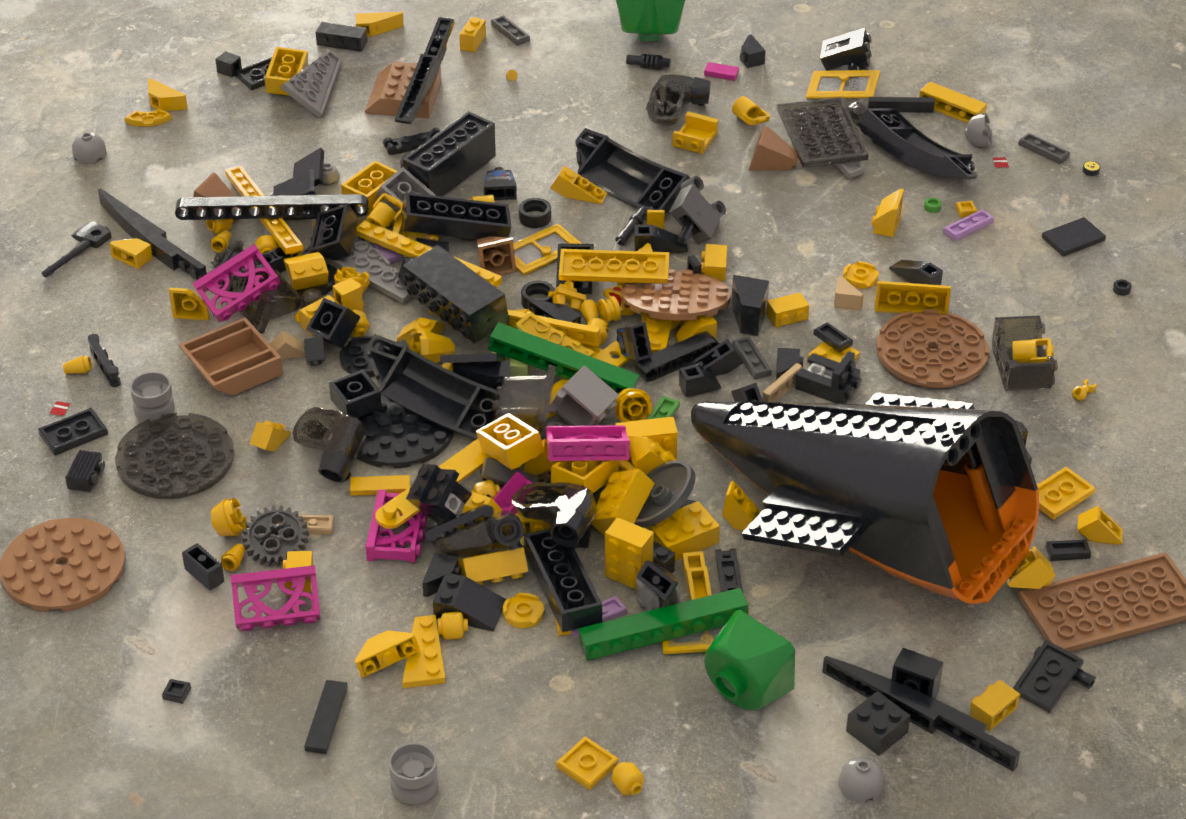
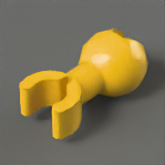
(1081, 392)

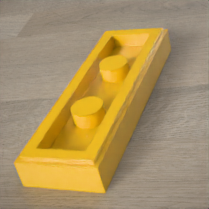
(370, 484)

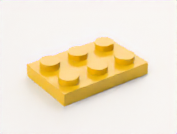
(1063, 492)

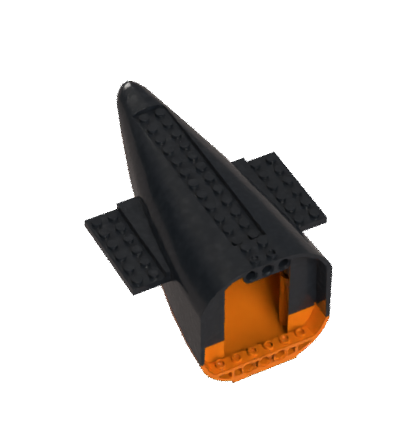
(895, 480)

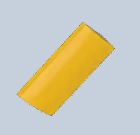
(907, 297)

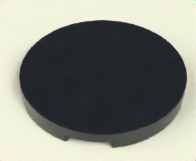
(354, 356)

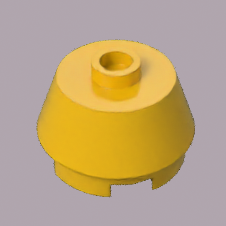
(349, 272)
(633, 405)
(227, 518)

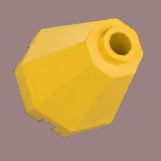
(430, 345)

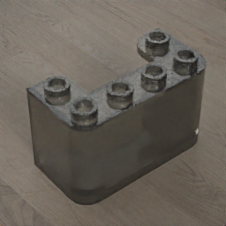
(1024, 375)

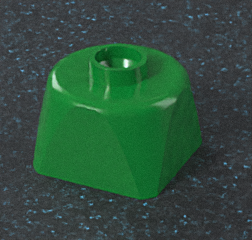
(650, 17)
(750, 663)

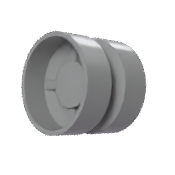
(152, 395)
(413, 773)

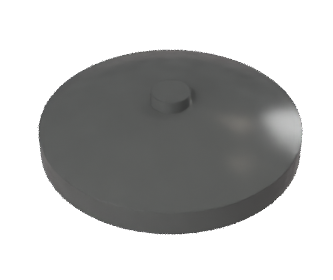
(671, 489)

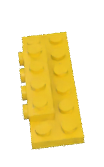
(614, 266)

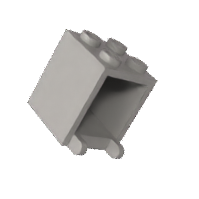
(584, 399)

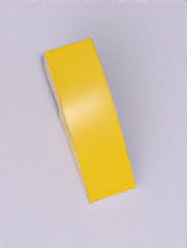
(696, 575)

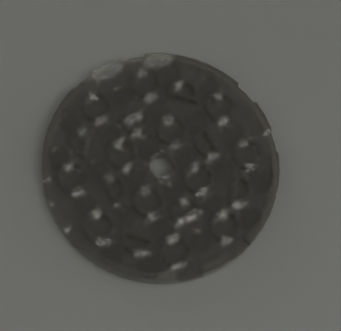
(146, 449)

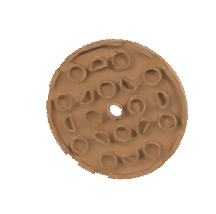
(681, 299)
(958, 355)
(33, 572)

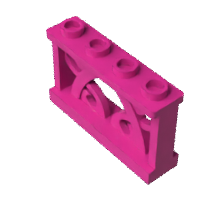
(241, 299)
(587, 443)
(379, 547)
(250, 581)

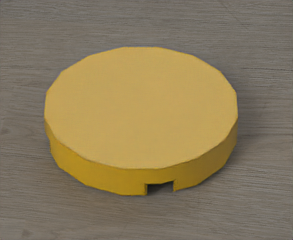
(861, 275)
(523, 610)

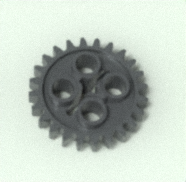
(275, 535)

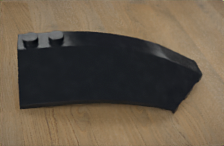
(909, 145)
(626, 172)
(429, 388)

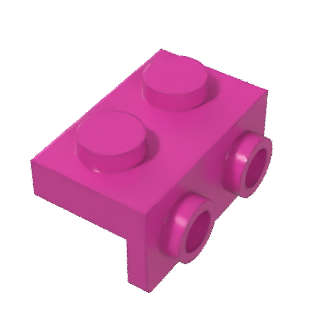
(505, 495)

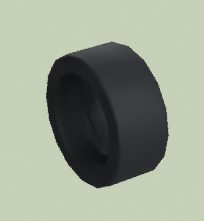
(534, 204)
(536, 287)

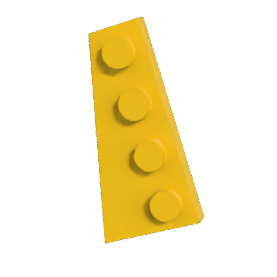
(536, 326)
(658, 331)
(426, 665)

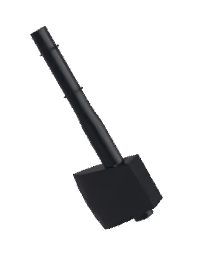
(89, 235)

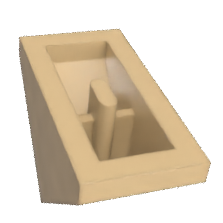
(847, 295)
(288, 346)

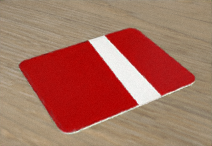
(1000, 162)
(59, 408)

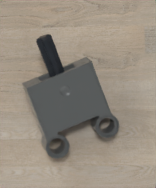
(695, 212)

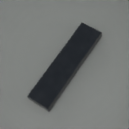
(903, 104)
(326, 717)

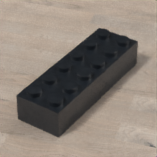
(455, 217)
(563, 581)

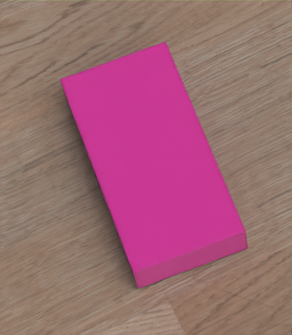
(721, 71)

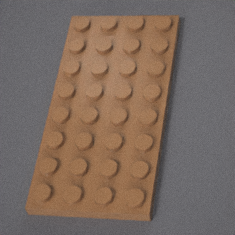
(1108, 603)

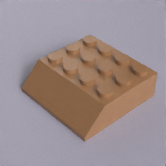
(392, 86)
(233, 357)

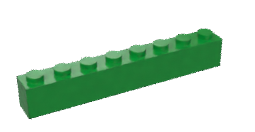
(542, 353)
(660, 624)

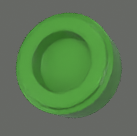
(932, 205)

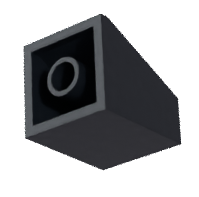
(300, 185)
(749, 303)

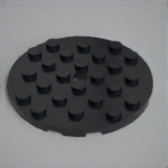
(401, 445)

